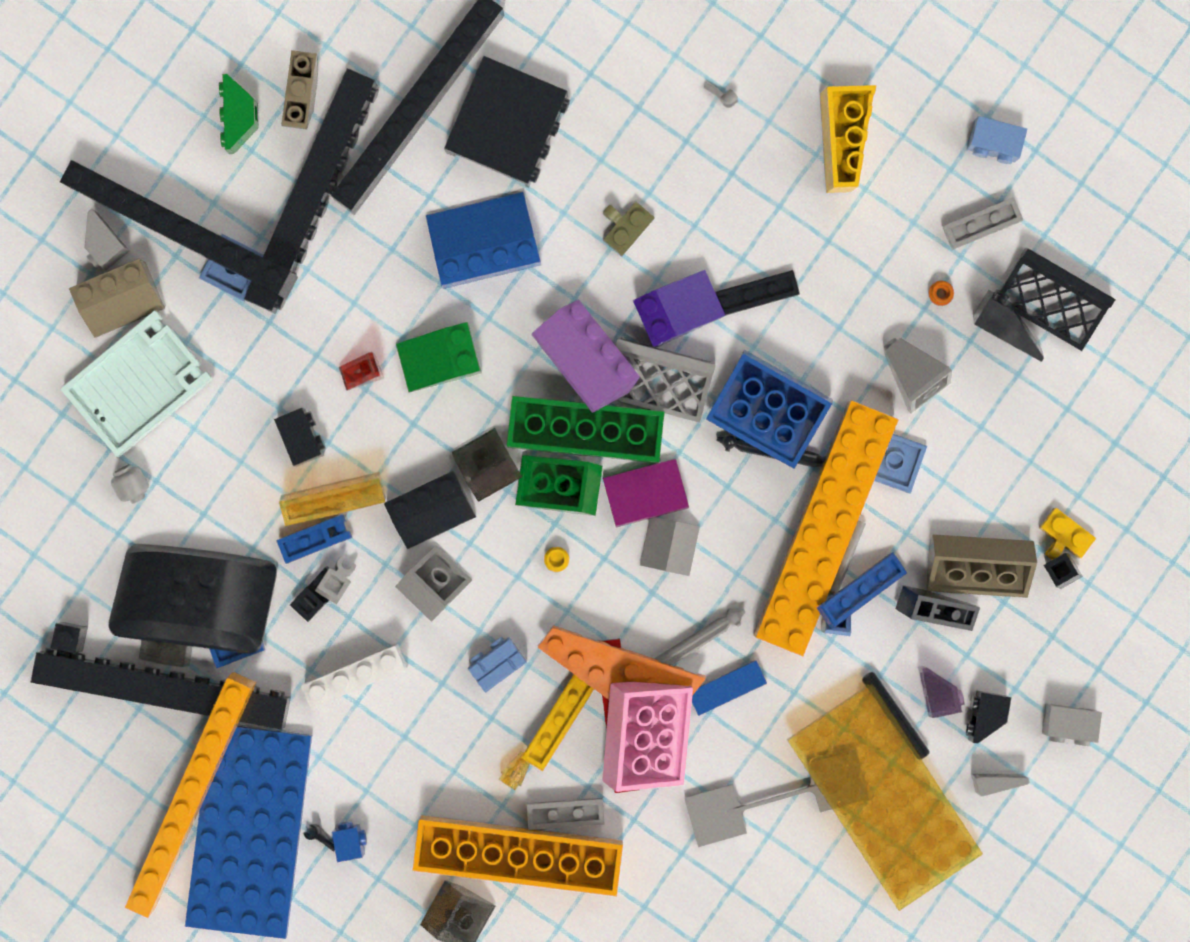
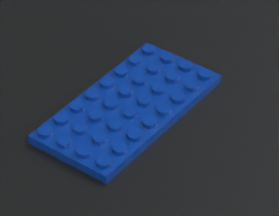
(250, 835)

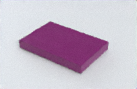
(645, 493)

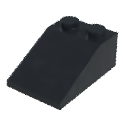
(1002, 320)

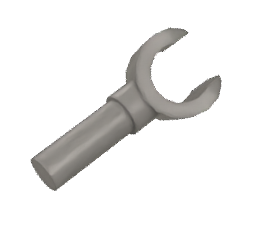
(727, 99)

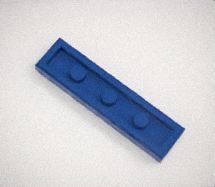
(861, 590)

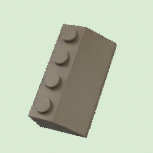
(981, 566)

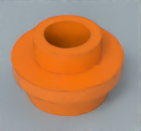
(948, 289)

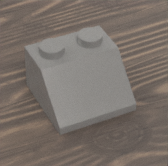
(433, 583)

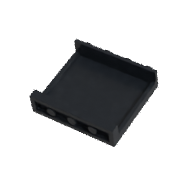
(507, 121)

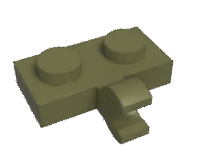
(626, 227)

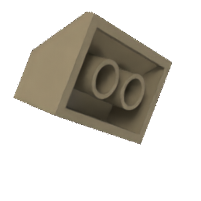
(117, 297)

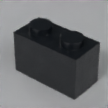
(299, 436)

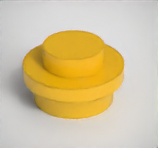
(556, 559)

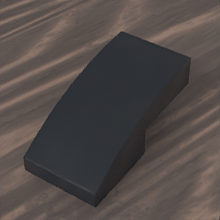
(310, 602)

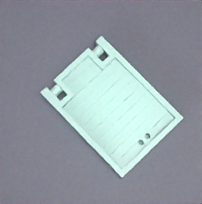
(136, 384)

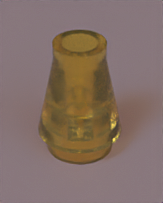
(515, 772)

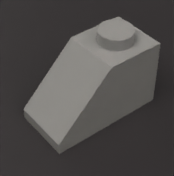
(102, 242)

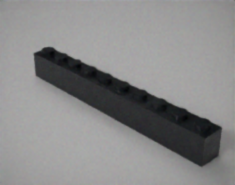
(418, 104)
(316, 181)
(179, 229)
(151, 686)

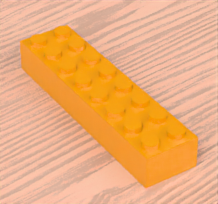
(518, 855)

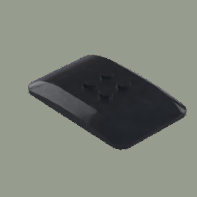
(193, 598)

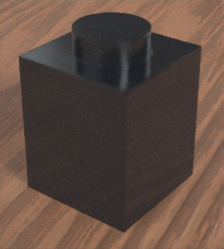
(1063, 570)
(69, 637)

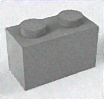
(1071, 723)

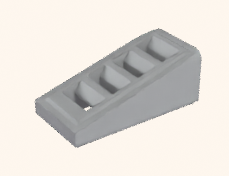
(992, 783)

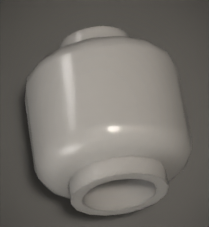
(129, 484)

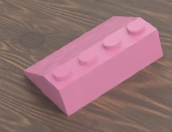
(646, 735)

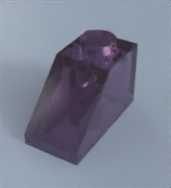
(939, 694)

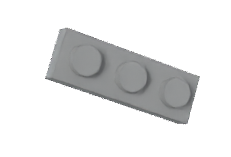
(982, 223)
(565, 813)

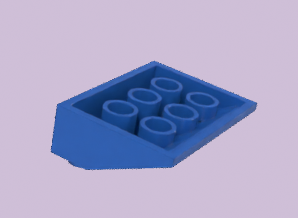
(483, 240)
(769, 409)

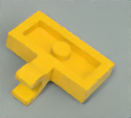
(1066, 535)

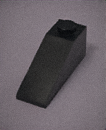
(936, 608)

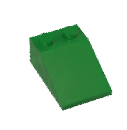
(438, 357)
(559, 485)

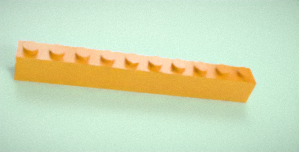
(190, 794)

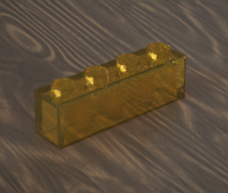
(332, 499)

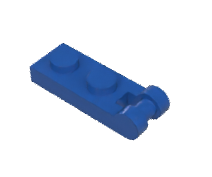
(313, 539)

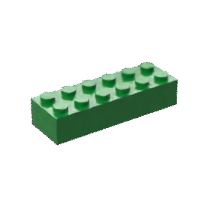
(577, 431)

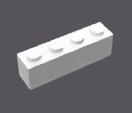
(354, 676)

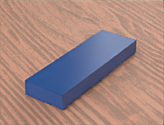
(728, 687)

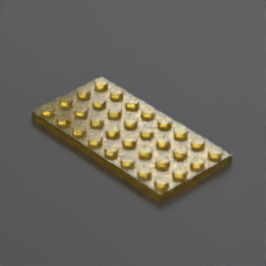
(884, 797)

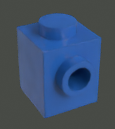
(349, 841)

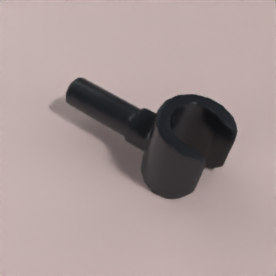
(318, 836)

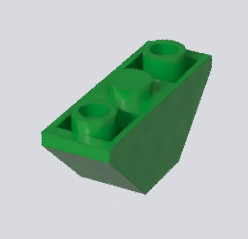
(237, 113)

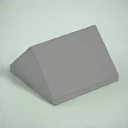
(670, 546)

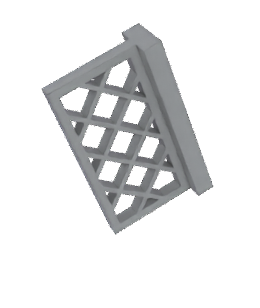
(672, 361)

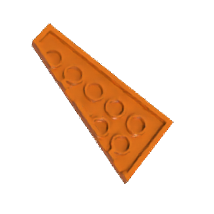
(603, 664)

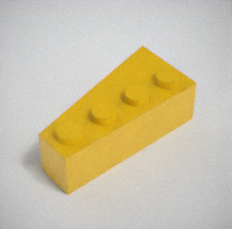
(844, 133)

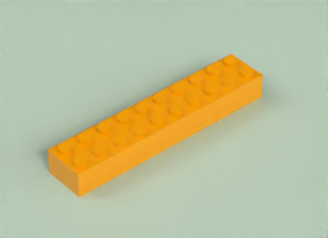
(825, 527)

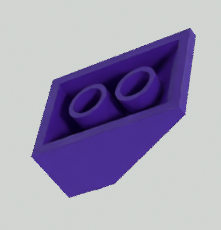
(679, 308)

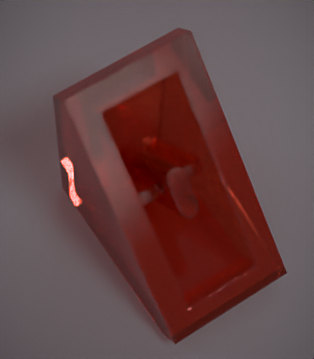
(361, 371)

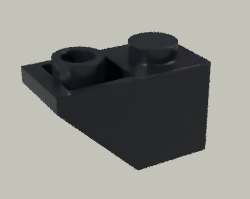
(988, 715)

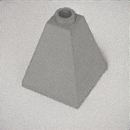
(916, 373)

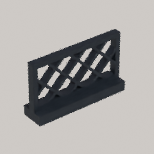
(1071, 284)

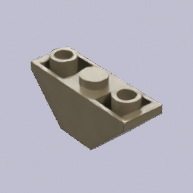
(300, 90)

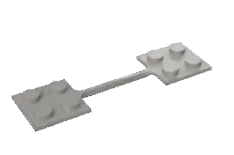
(718, 814)

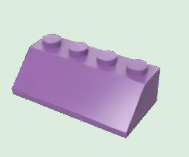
(586, 356)

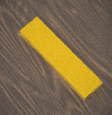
(557, 723)

